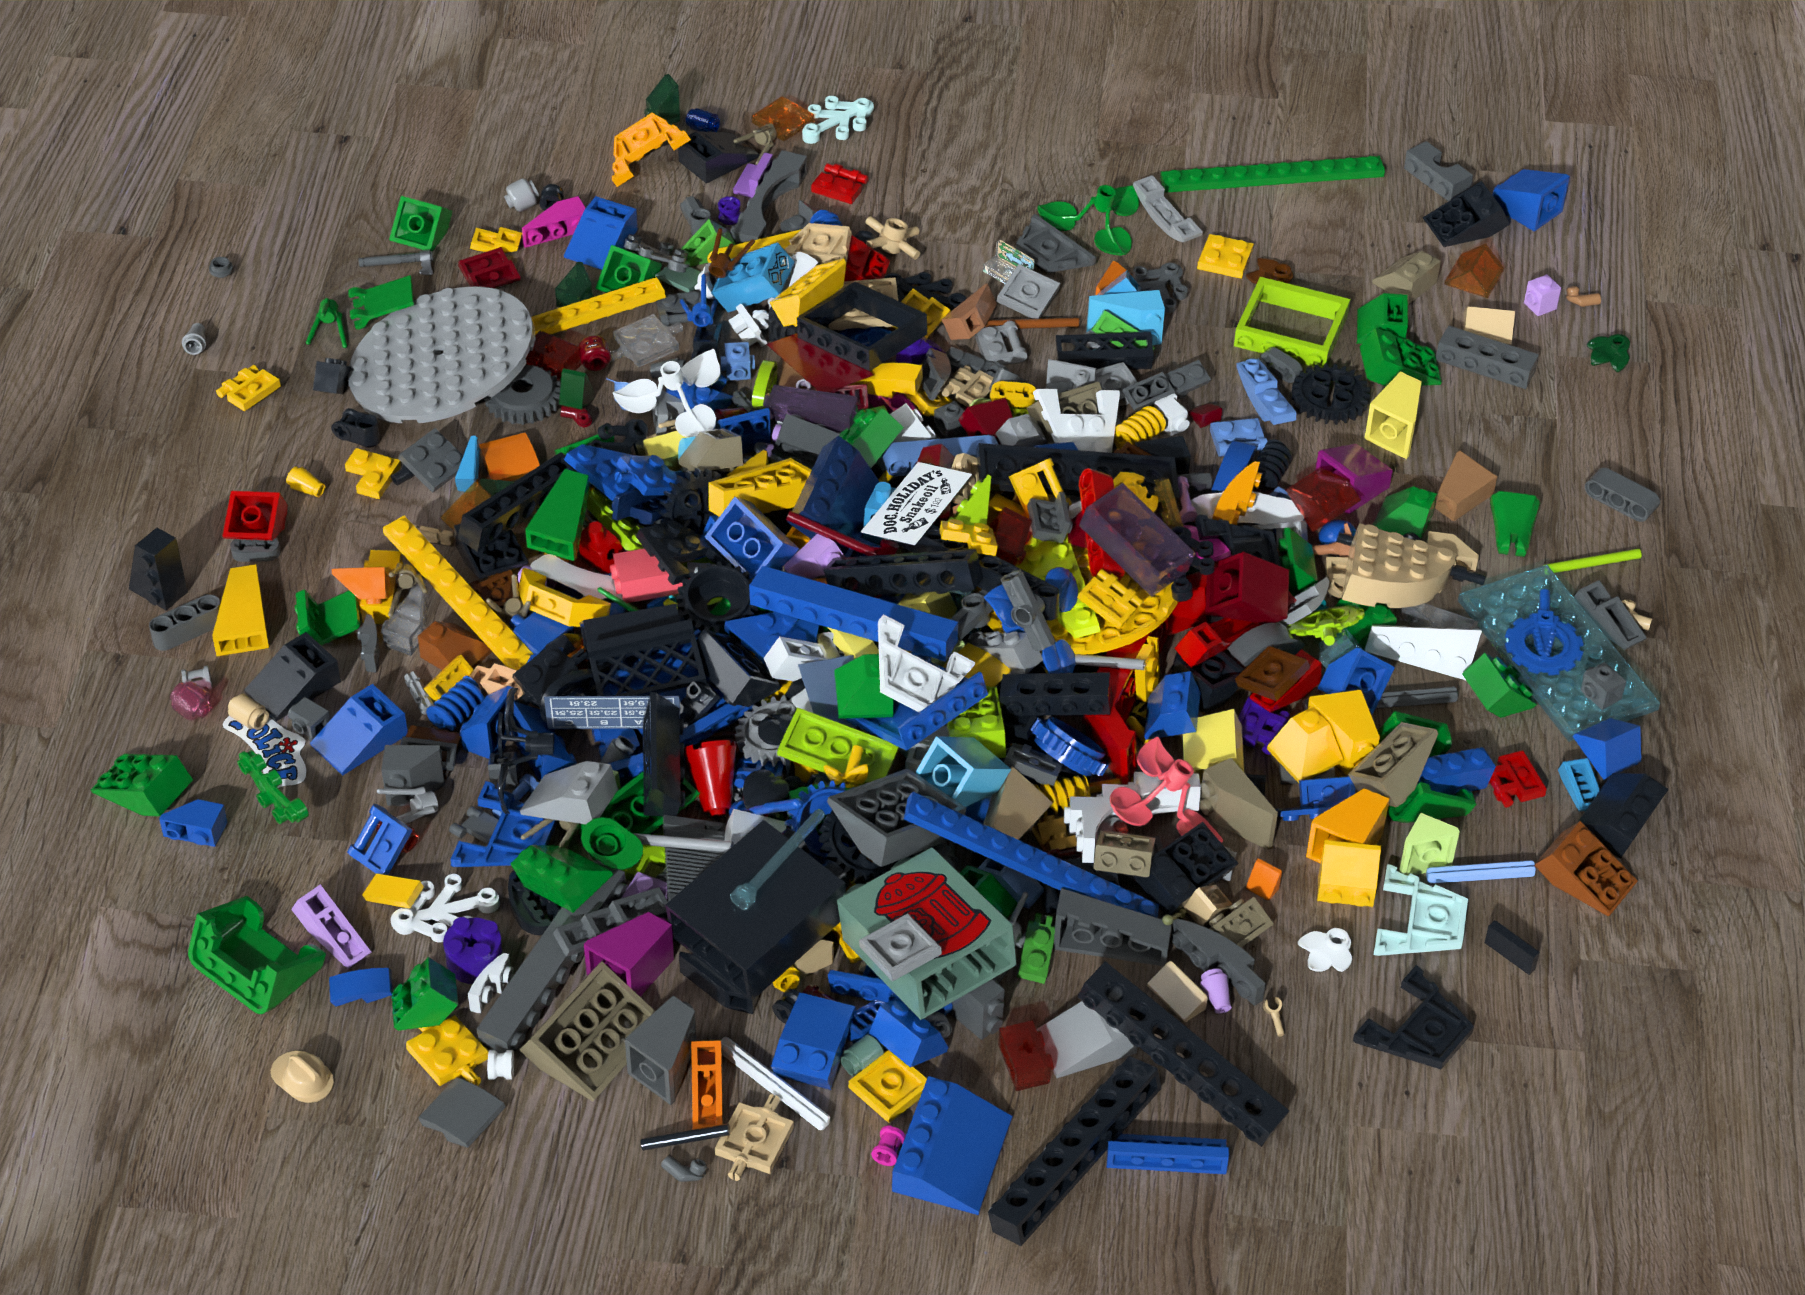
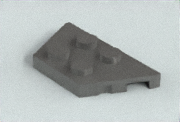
(1051, 248)

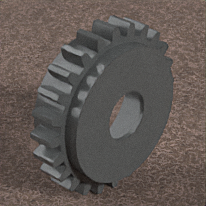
(529, 405)

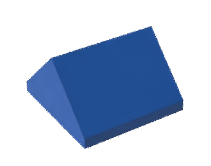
(1611, 746)

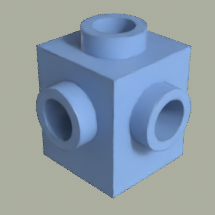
(737, 361)

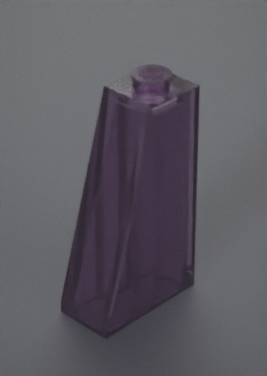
(826, 408)

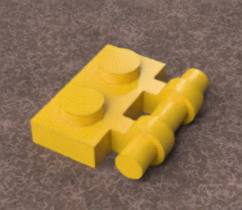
(248, 387)
(1106, 602)

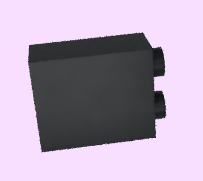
(782, 924)

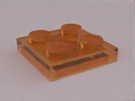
(785, 116)

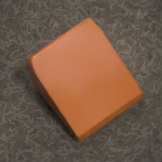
(1264, 879)

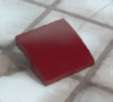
(489, 269)

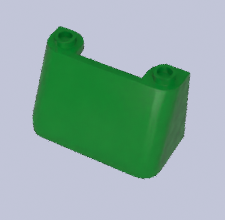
(1423, 798)
(246, 959)

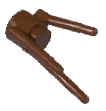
(721, 262)

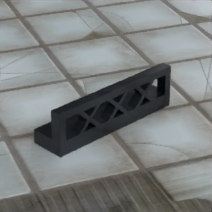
(1100, 358)

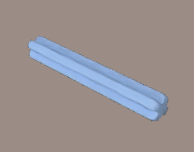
(1482, 871)

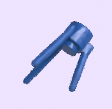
(701, 313)

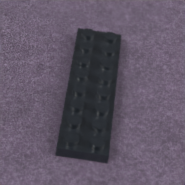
(1006, 460)

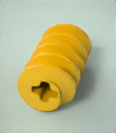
(1139, 427)
(1060, 793)

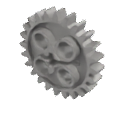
(747, 732)

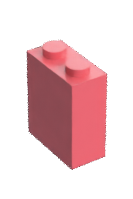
(639, 577)

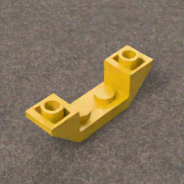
(556, 604)

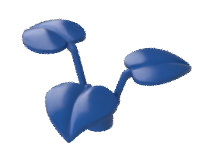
(1059, 656)

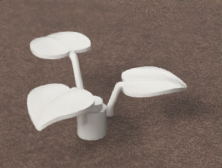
(702, 371)

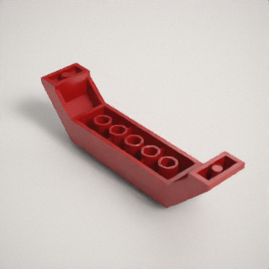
(1111, 730)

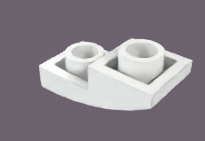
(490, 980)

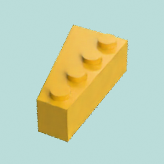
(767, 487)

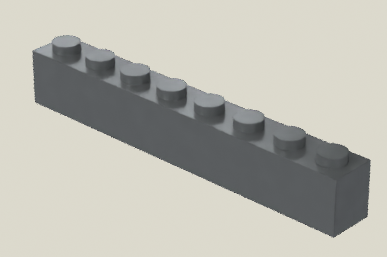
(541, 975)

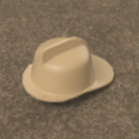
(302, 1076)

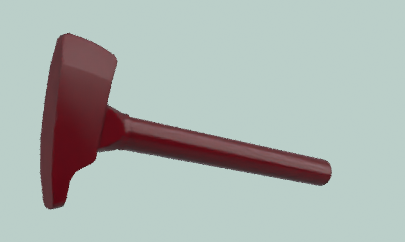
(887, 547)

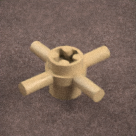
(893, 236)

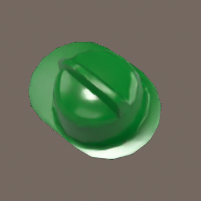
(611, 843)

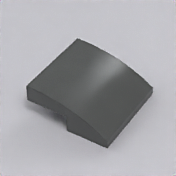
(462, 1112)

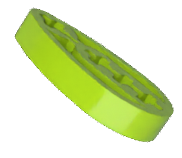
(764, 382)

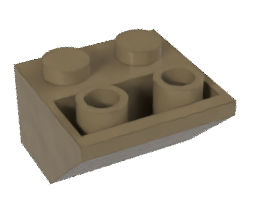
(713, 451)

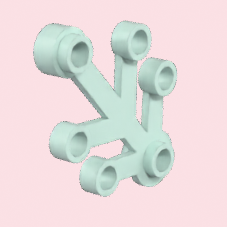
(861, 108)

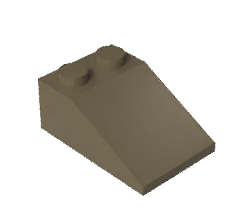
(1075, 401)
(1396, 763)
(1237, 804)

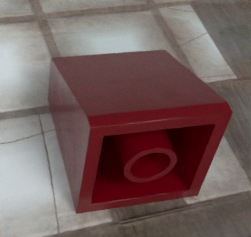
(1248, 590)

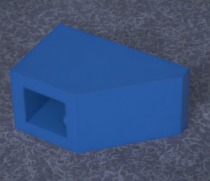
(195, 822)

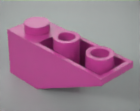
(554, 223)

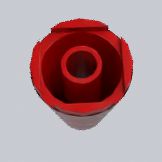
(712, 774)

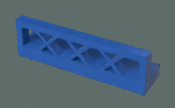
(1168, 1154)

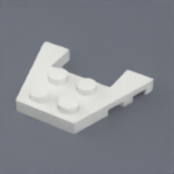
(1087, 431)
(911, 678)

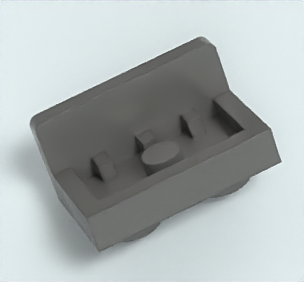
(1050, 519)

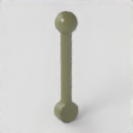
(1168, 919)

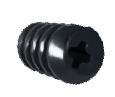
(1273, 463)

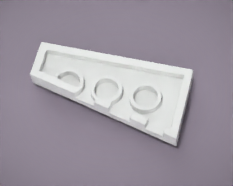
(1435, 649)

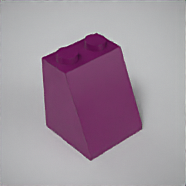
(1362, 469)
(633, 950)

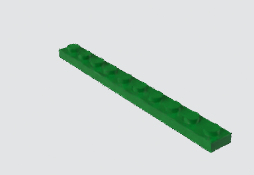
(1272, 174)

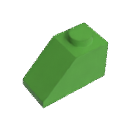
(703, 242)

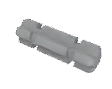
(416, 689)

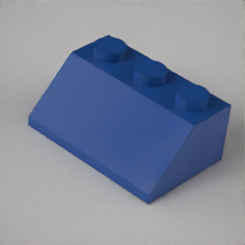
(750, 538)
(530, 719)

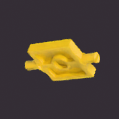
(448, 1051)

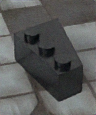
(158, 570)

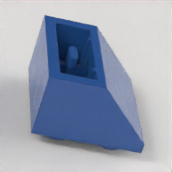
(751, 426)

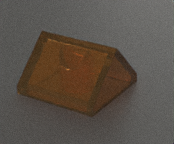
(1476, 272)

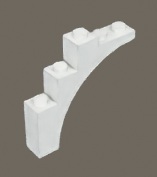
(1091, 814)

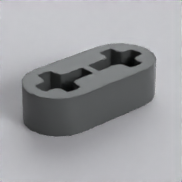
(1281, 364)
(255, 550)

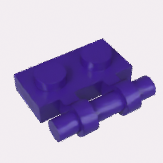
(1253, 721)

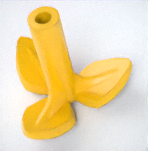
(854, 773)

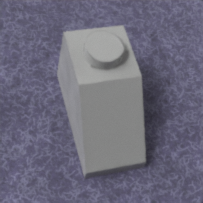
(1021, 432)

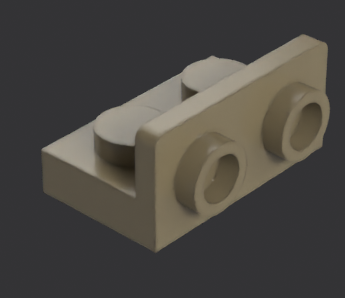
(1124, 853)
(1243, 923)

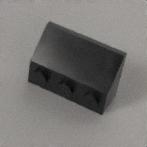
(734, 669)
(1622, 809)

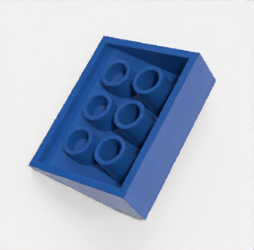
(950, 1147)

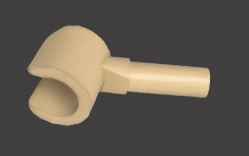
(1275, 1015)

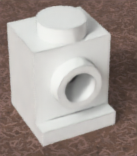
(1174, 414)

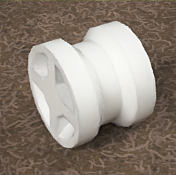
(500, 1064)

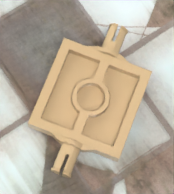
(755, 1137)

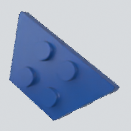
(762, 631)

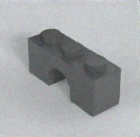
(1424, 164)

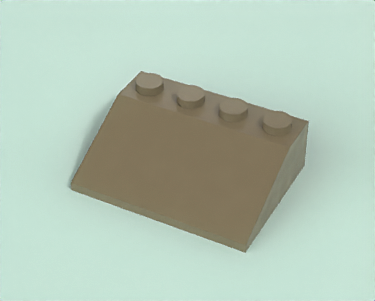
(587, 1033)

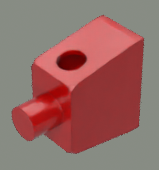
(596, 544)

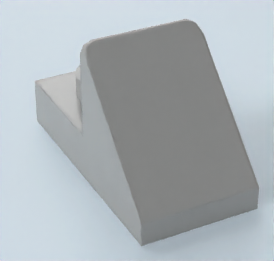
(667, 409)

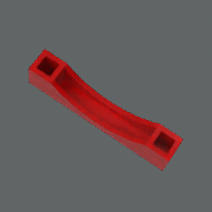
(1212, 638)

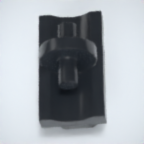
(697, 702)

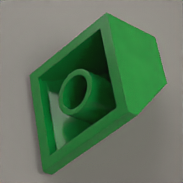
(420, 224)
(1406, 511)
(859, 689)

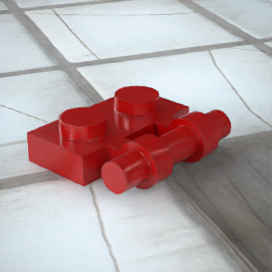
(837, 188)
(1522, 779)

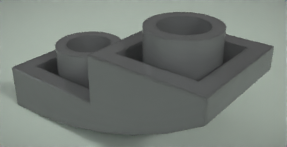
(370, 647)

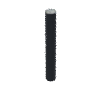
(685, 1137)

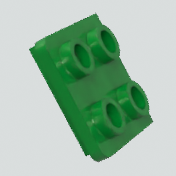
(328, 619)

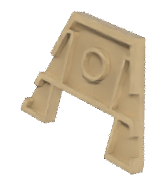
(821, 242)

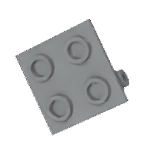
(1068, 372)

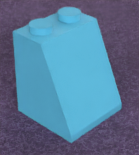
(963, 769)

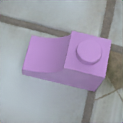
(813, 557)

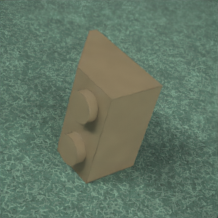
(1410, 275)

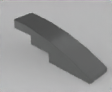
(574, 935)

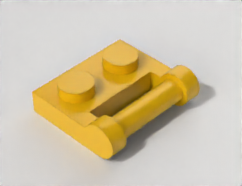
(1028, 484)

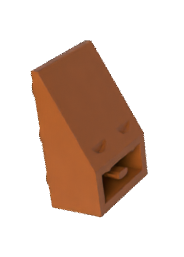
(1586, 869)

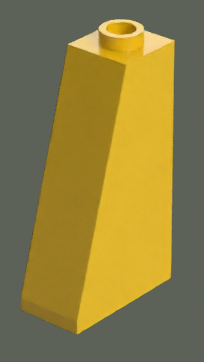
(241, 614)

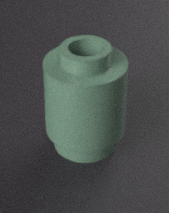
(861, 1054)

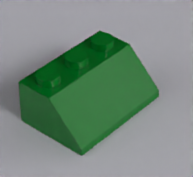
(559, 874)

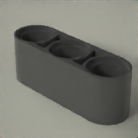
(1622, 494)
(184, 622)

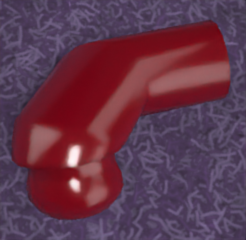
(580, 416)

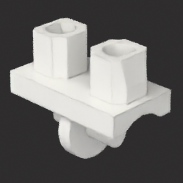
(754, 324)

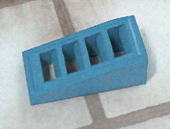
(469, 466)
(1586, 773)

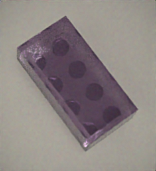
(1137, 539)

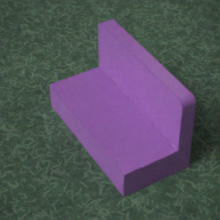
(753, 176)

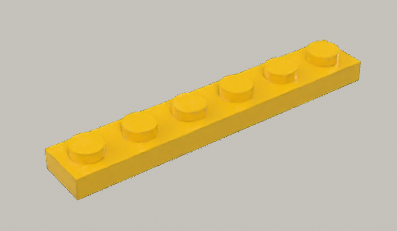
(599, 307)

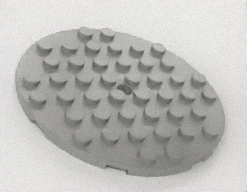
(399, 361)

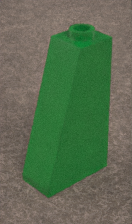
(560, 518)

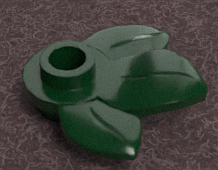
(1606, 351)

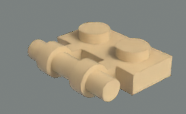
(976, 385)

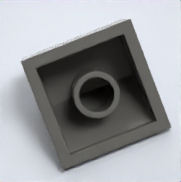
(411, 768)

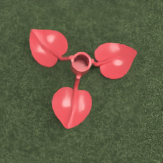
(1155, 762)

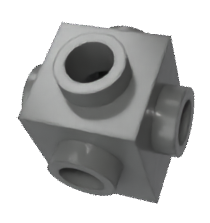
(1603, 685)

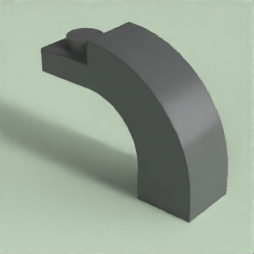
(1256, 640)

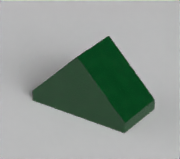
(575, 389)

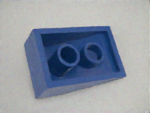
(813, 1041)

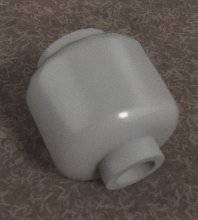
(521, 194)

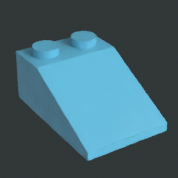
(1138, 309)

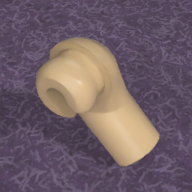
(1642, 621)

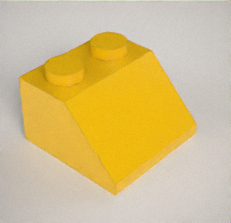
(1348, 873)

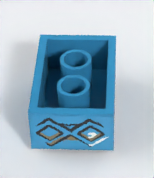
(754, 278)

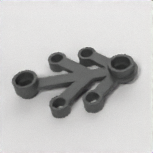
(676, 262)
(1168, 273)

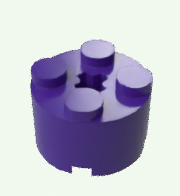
(471, 946)

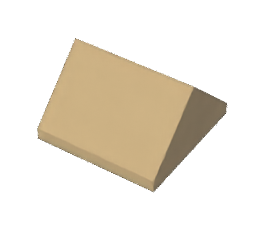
(1490, 323)

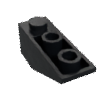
(714, 984)

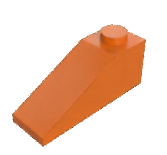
(706, 1083)

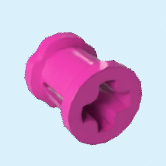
(888, 1145)

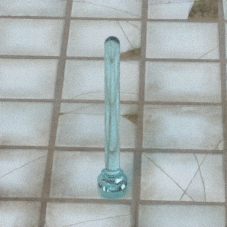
(745, 894)

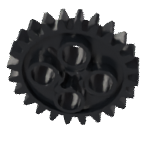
(1312, 390)
(698, 504)
(832, 836)

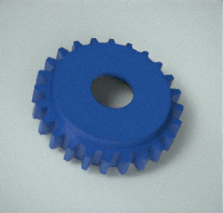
(1070, 746)
(815, 800)

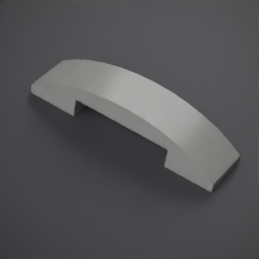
(1162, 212)

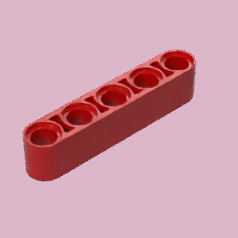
(1092, 487)

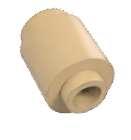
(248, 712)

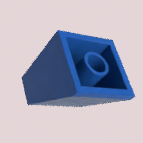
(1532, 197)

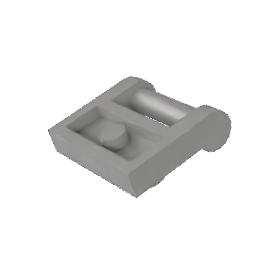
(993, 347)

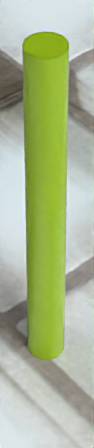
(1595, 560)

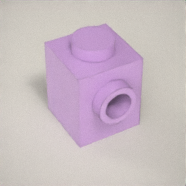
(1542, 295)

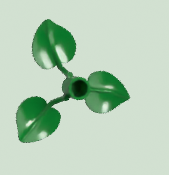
(1121, 200)

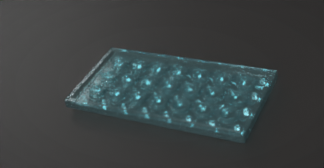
(1559, 695)

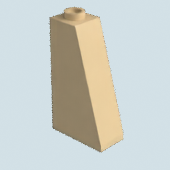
(1016, 806)

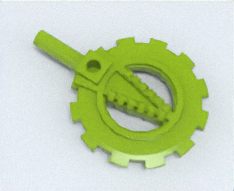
(1327, 622)

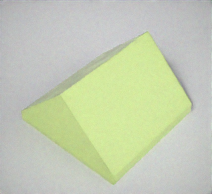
(1428, 845)

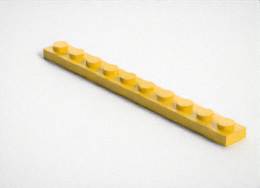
(457, 593)

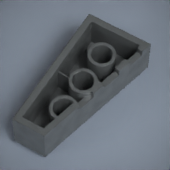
(1109, 930)

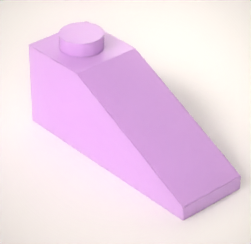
(330, 927)

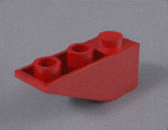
(1298, 690)

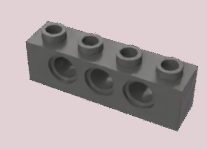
(1487, 357)

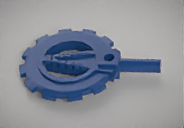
(1544, 629)

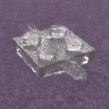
(646, 340)

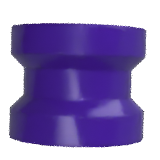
(729, 210)

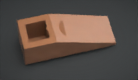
(970, 315)

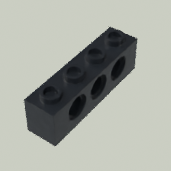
(1056, 694)

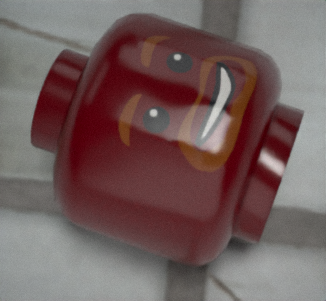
(594, 353)

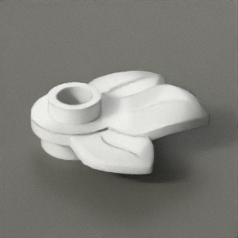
(1325, 951)

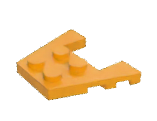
(641, 138)

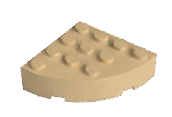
(1394, 569)

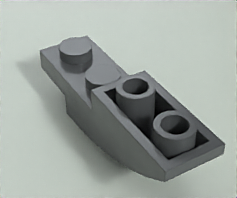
(1162, 385)
(1213, 951)

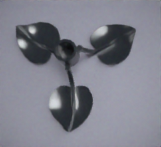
(535, 743)
(762, 785)

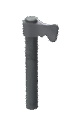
(424, 257)

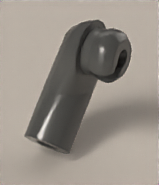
(684, 1173)

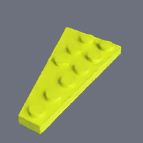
(1046, 555)

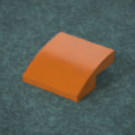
(509, 457)

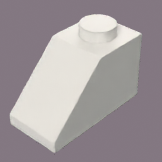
(786, 655)

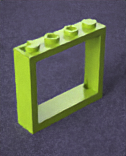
(1298, 299)

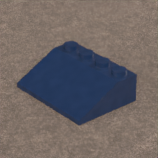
(837, 491)

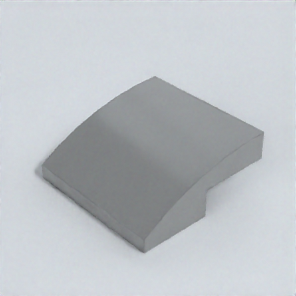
(1307, 601)

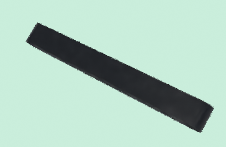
(992, 569)

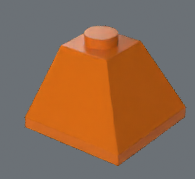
(366, 582)

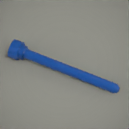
(770, 807)

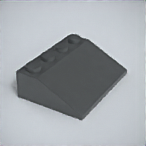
(876, 816)

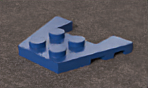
(506, 839)

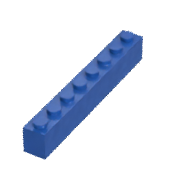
(851, 612)

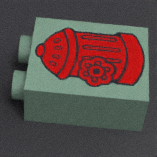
(969, 930)

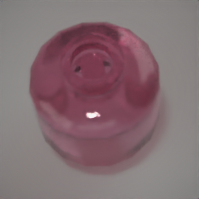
(190, 700)

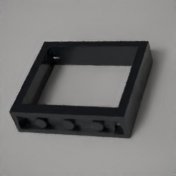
(908, 320)

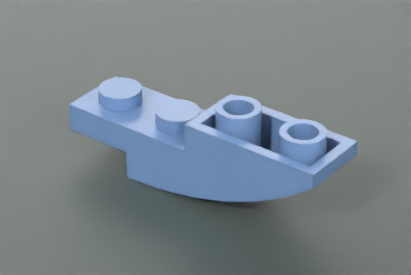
(1263, 392)

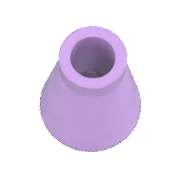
(1216, 988)

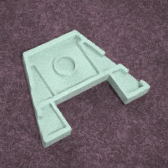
(1434, 918)

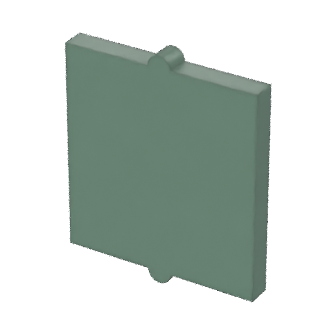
(684, 281)

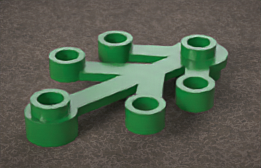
(269, 793)

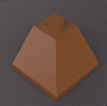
(446, 641)

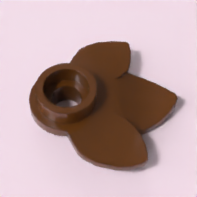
(1272, 270)

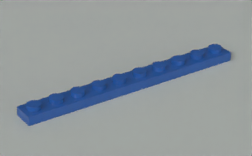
(1019, 855)

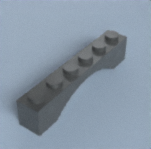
(784, 175)

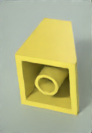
(1394, 415)

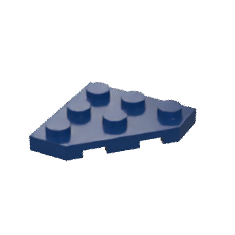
(600, 468)

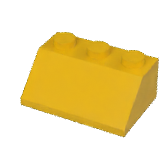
(809, 291)

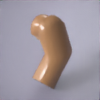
(1582, 300)

